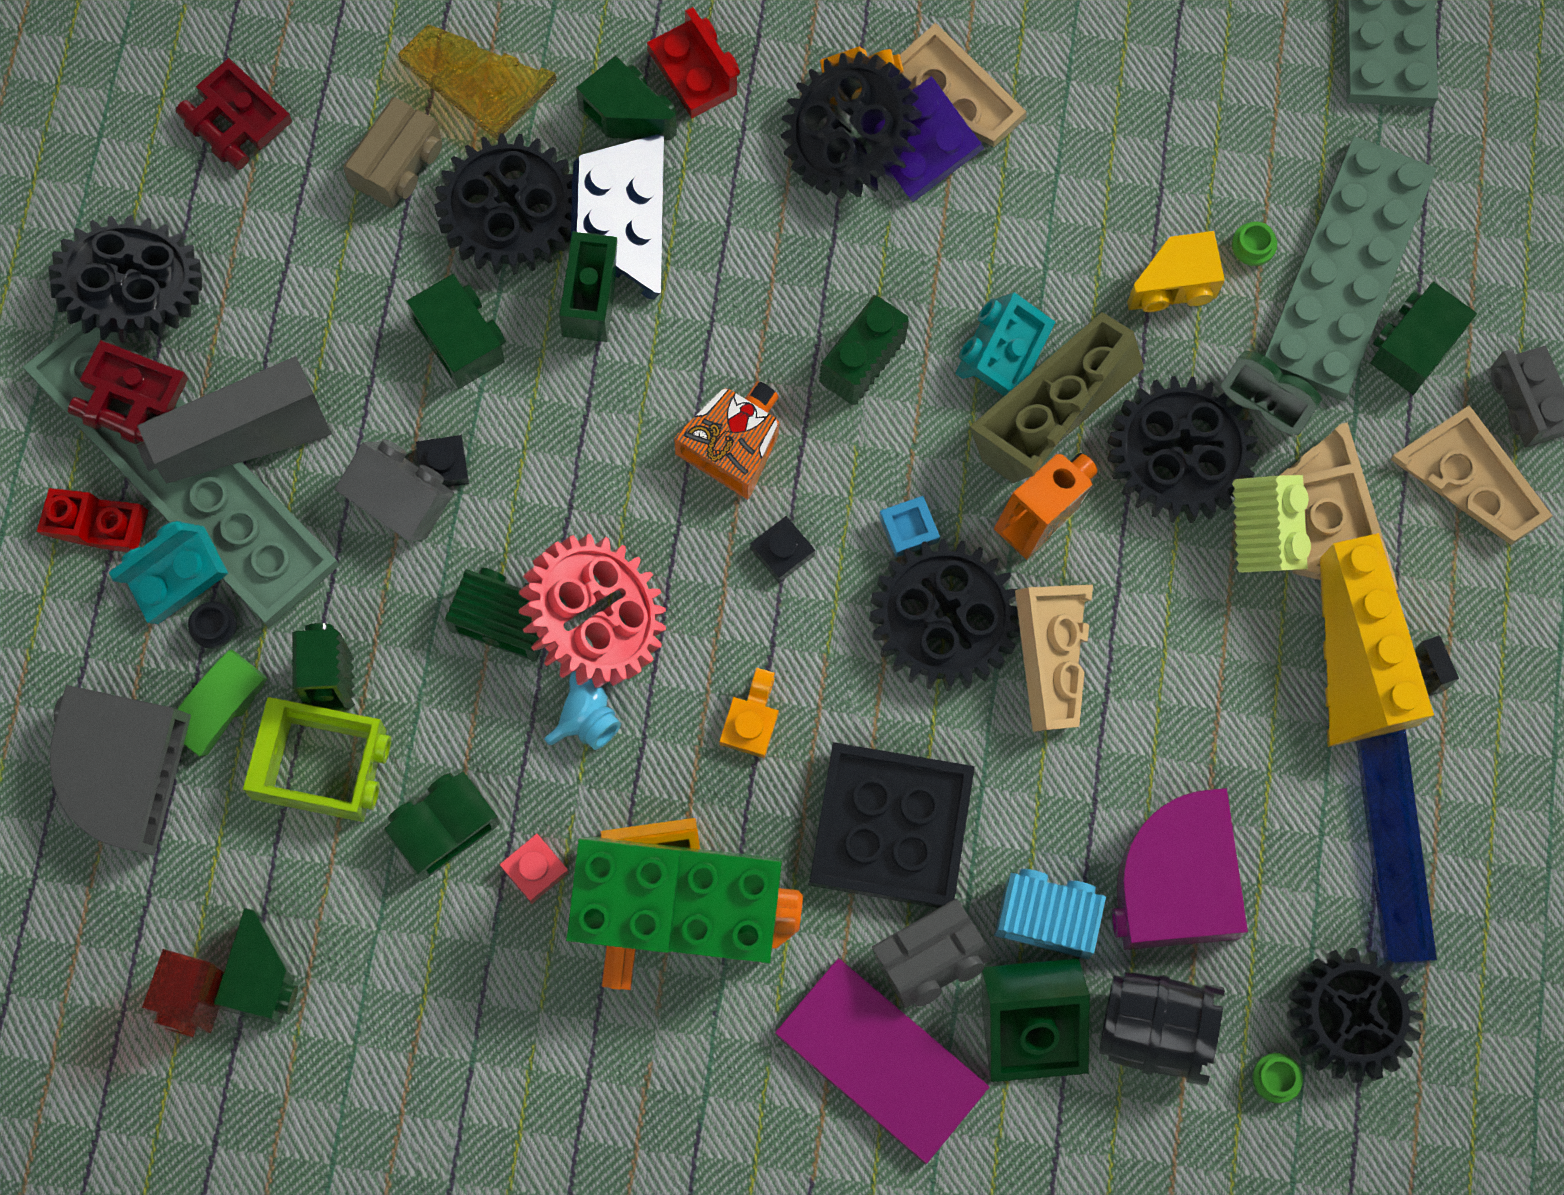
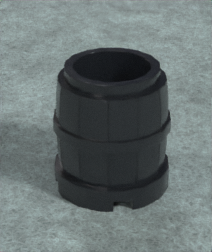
(1162, 1025)

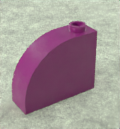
(1181, 877)

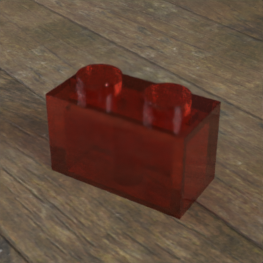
(183, 994)

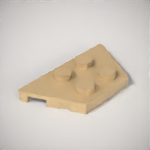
(1337, 496)

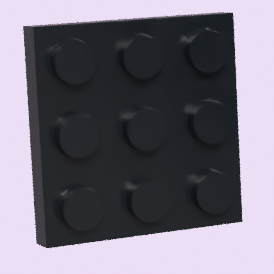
(892, 826)

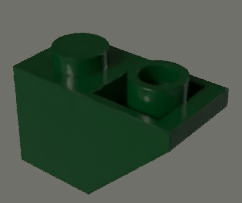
(624, 105)

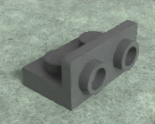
(1531, 394)

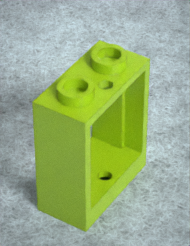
(271, 745)

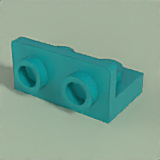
(1005, 343)
(170, 569)

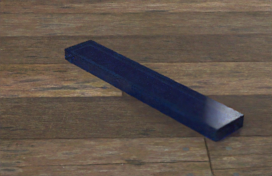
(1396, 849)

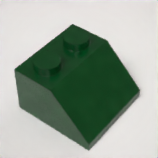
(1036, 1020)

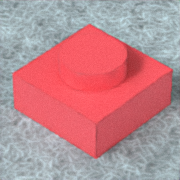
(534, 868)

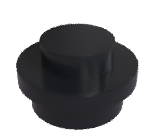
(212, 625)

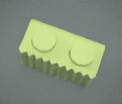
(1271, 523)

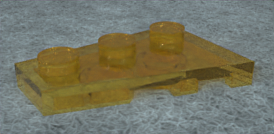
(479, 83)

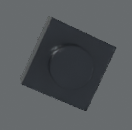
(445, 457)
(782, 549)
(1435, 665)

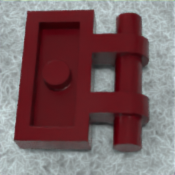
(243, 104)
(130, 379)

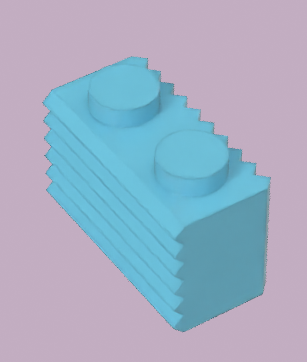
(1050, 914)

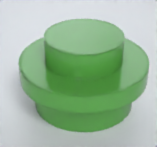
(1254, 243)
(1277, 1078)

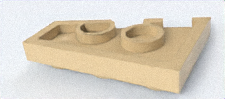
(972, 91)
(1475, 475)

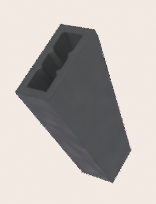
(234, 424)

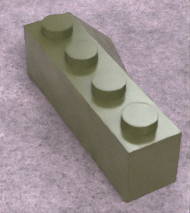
(1057, 398)

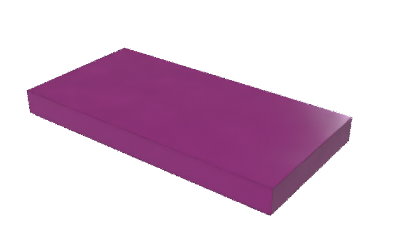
(882, 1061)

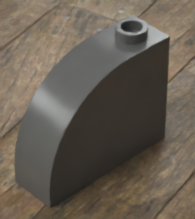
(116, 765)

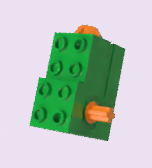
(677, 902)

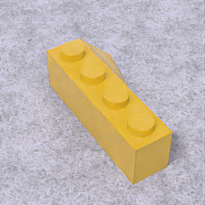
(1367, 646)

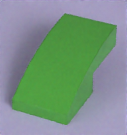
(218, 698)

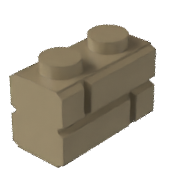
(393, 153)

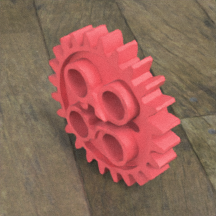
(617, 648)

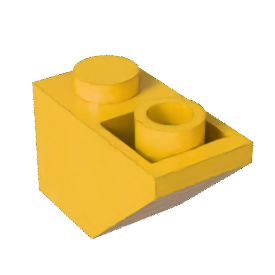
(1181, 272)

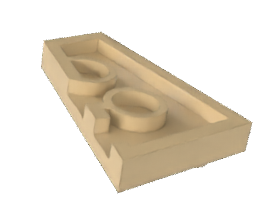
(1051, 644)

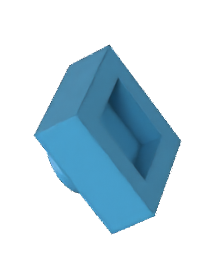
(909, 526)

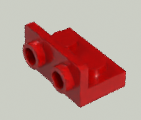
(695, 64)

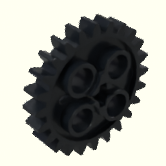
(883, 97)
(473, 224)
(125, 278)
(1175, 411)
(908, 633)

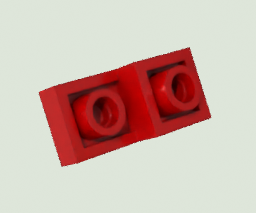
(92, 521)

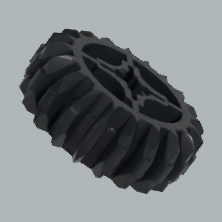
(1371, 1025)

